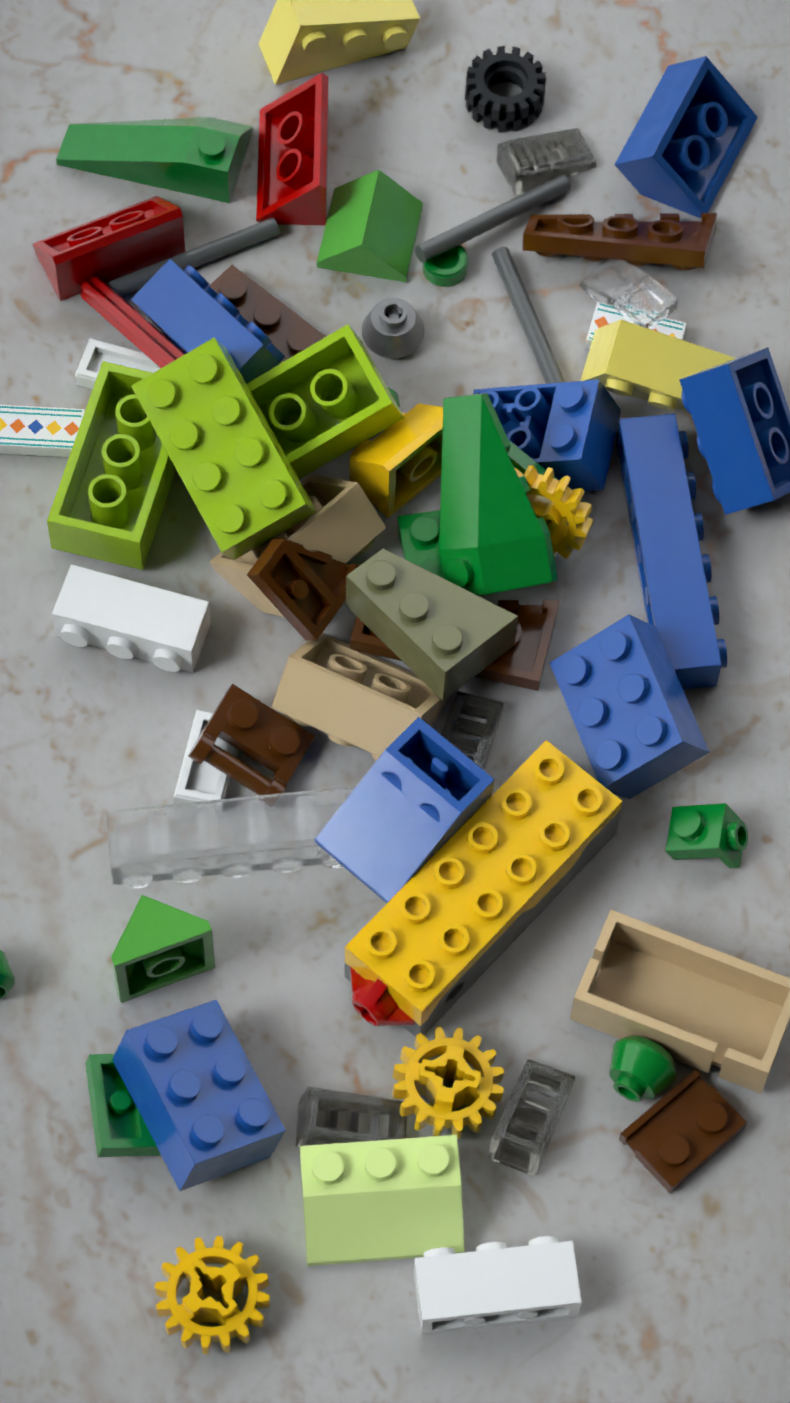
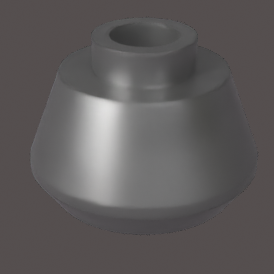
(393, 329)

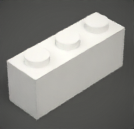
(131, 619)
(496, 1285)

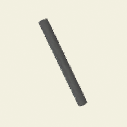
(492, 218)
(199, 255)
(527, 316)

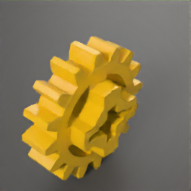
(557, 505)
(470, 1087)
(228, 1279)

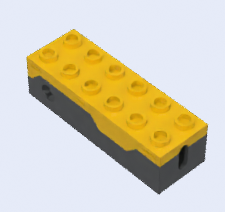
(479, 892)

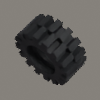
(505, 68)

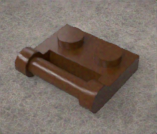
(258, 734)

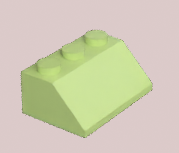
(381, 1199)

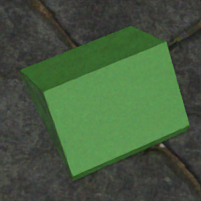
(371, 228)
(160, 949)

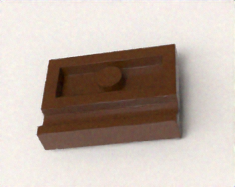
(683, 1131)

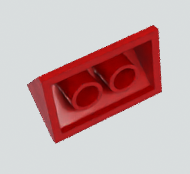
(294, 156)
(112, 245)

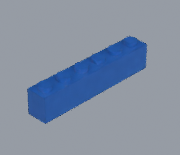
(668, 546)

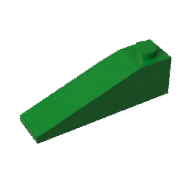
(172, 154)
(486, 520)

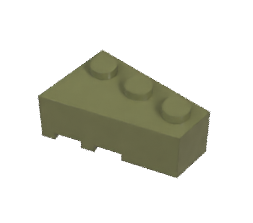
(428, 621)

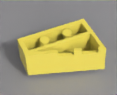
(328, 34)
(645, 363)

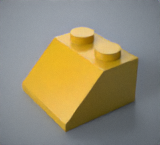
(400, 459)

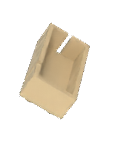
(685, 999)

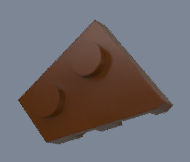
(302, 584)

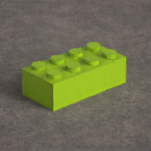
(325, 401)
(223, 449)
(112, 476)

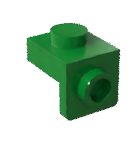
(707, 833)

